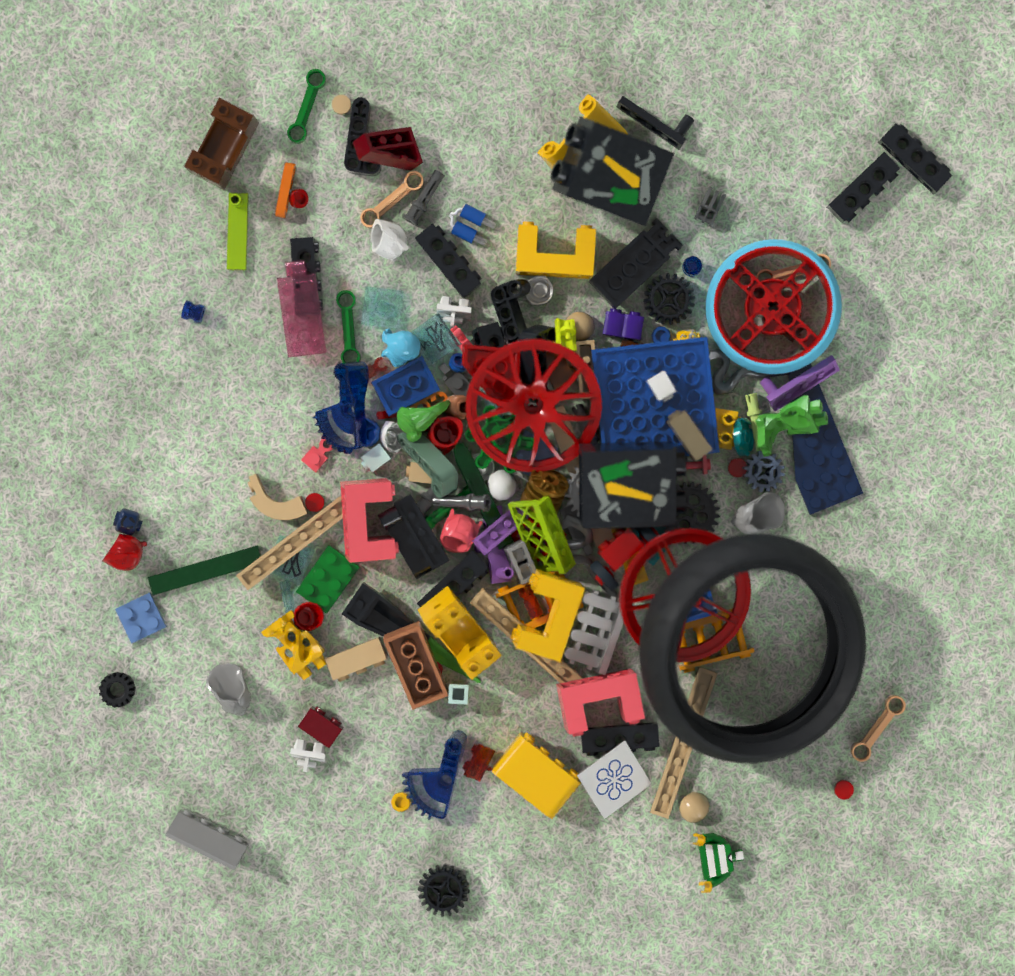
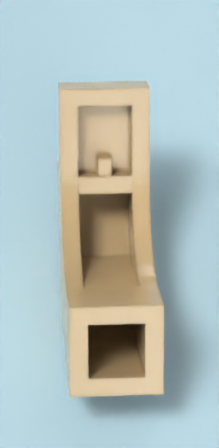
(277, 510)

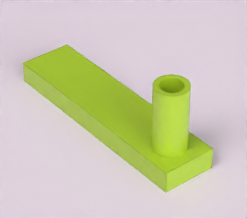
(237, 231)

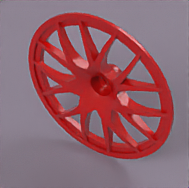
(532, 415)

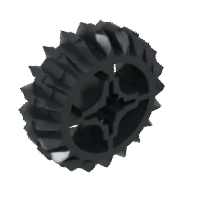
(656, 309)
(435, 886)

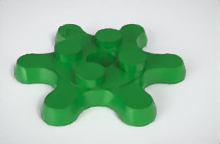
(494, 425)

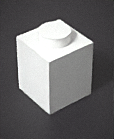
(661, 386)

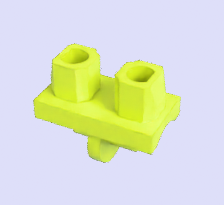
(566, 333)

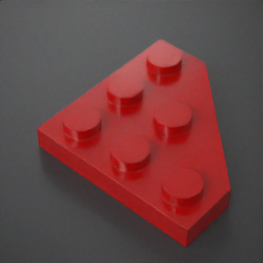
(474, 356)

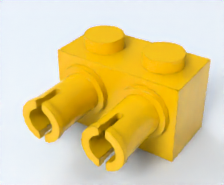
(725, 426)

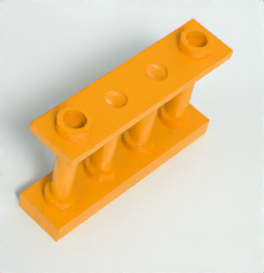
(536, 622)
(698, 626)

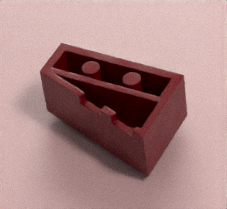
(389, 148)

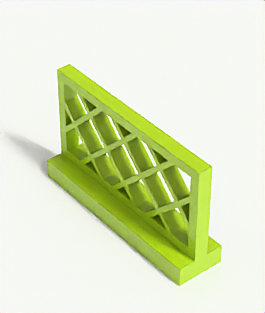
(551, 532)

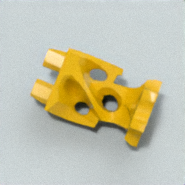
(301, 654)

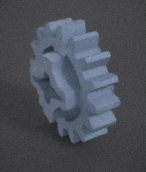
(768, 478)

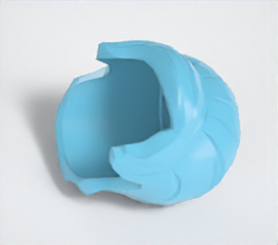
(401, 347)

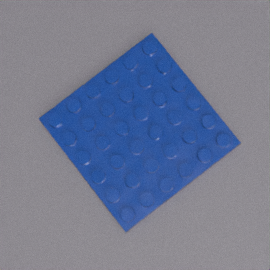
(629, 405)

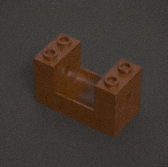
(222, 144)

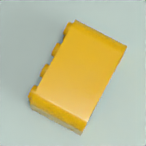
(536, 775)

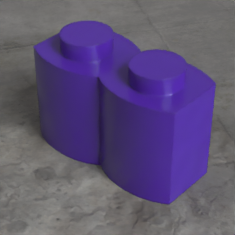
(623, 325)

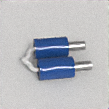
(466, 232)

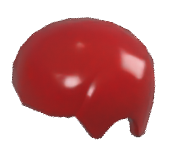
(308, 616)

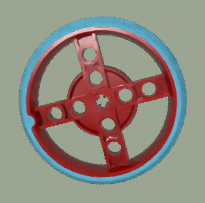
(734, 269)

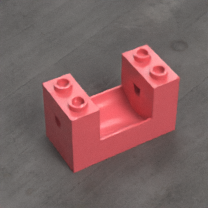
(353, 498)
(617, 684)

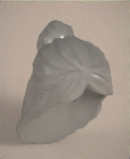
(760, 514)
(229, 688)

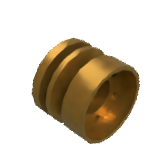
(543, 484)

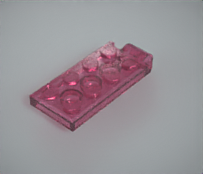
(301, 311)

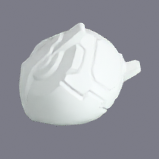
(388, 239)

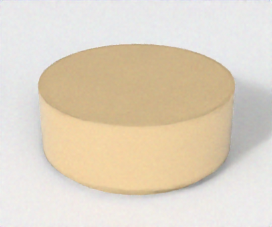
(341, 104)

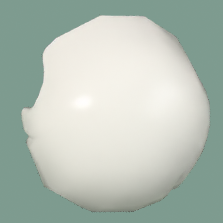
(502, 485)

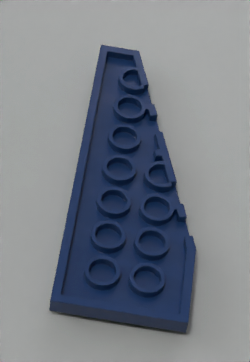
(821, 461)

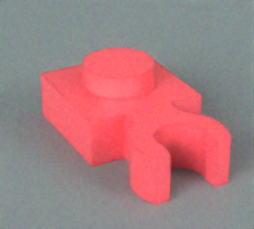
(460, 336)
(315, 457)

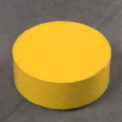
(400, 802)

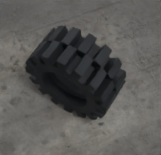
(128, 689)

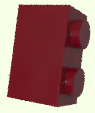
(320, 726)

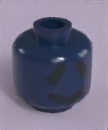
(127, 522)

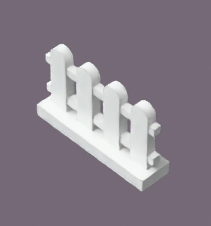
(607, 644)

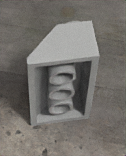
(207, 839)

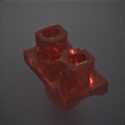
(479, 763)

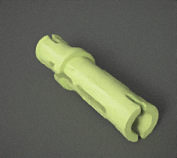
(753, 412)

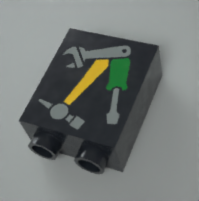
(611, 170)
(630, 484)

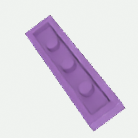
(780, 397)
(496, 533)
(498, 562)

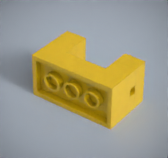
(555, 265)
(459, 632)
(553, 640)

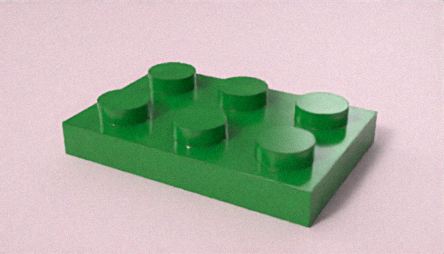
(327, 579)

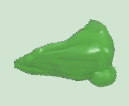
(416, 420)

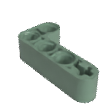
(433, 462)

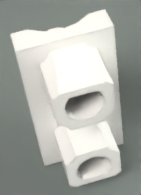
(453, 313)
(300, 752)

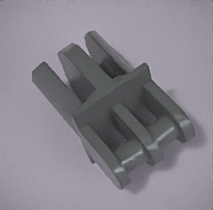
(708, 208)

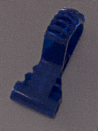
(352, 386)
(433, 777)

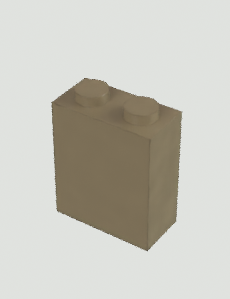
(688, 434)

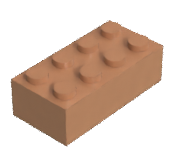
(415, 665)

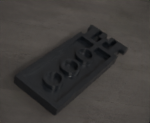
(635, 264)

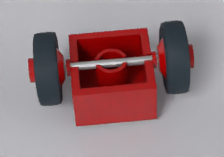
(618, 551)

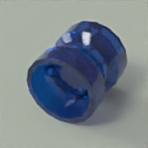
(692, 266)
(193, 312)

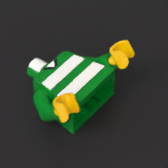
(716, 859)

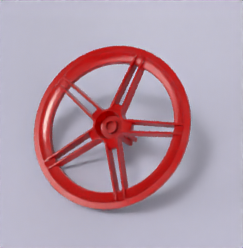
(732, 624)

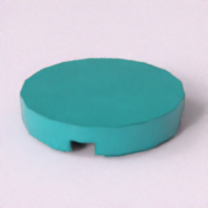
(743, 437)

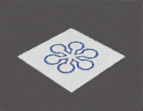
(614, 779)

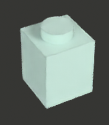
(375, 458)
(458, 693)

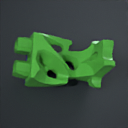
(798, 417)

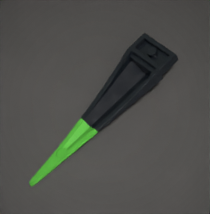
(381, 616)

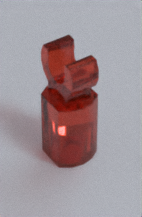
(375, 368)
(530, 602)

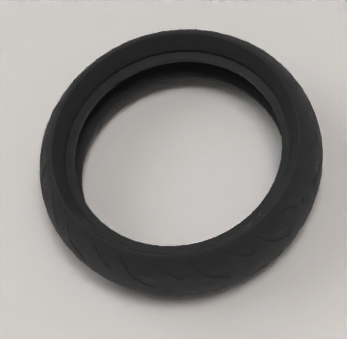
(824, 700)

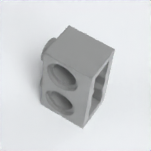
(520, 561)

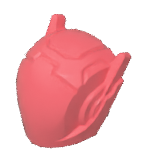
(459, 532)

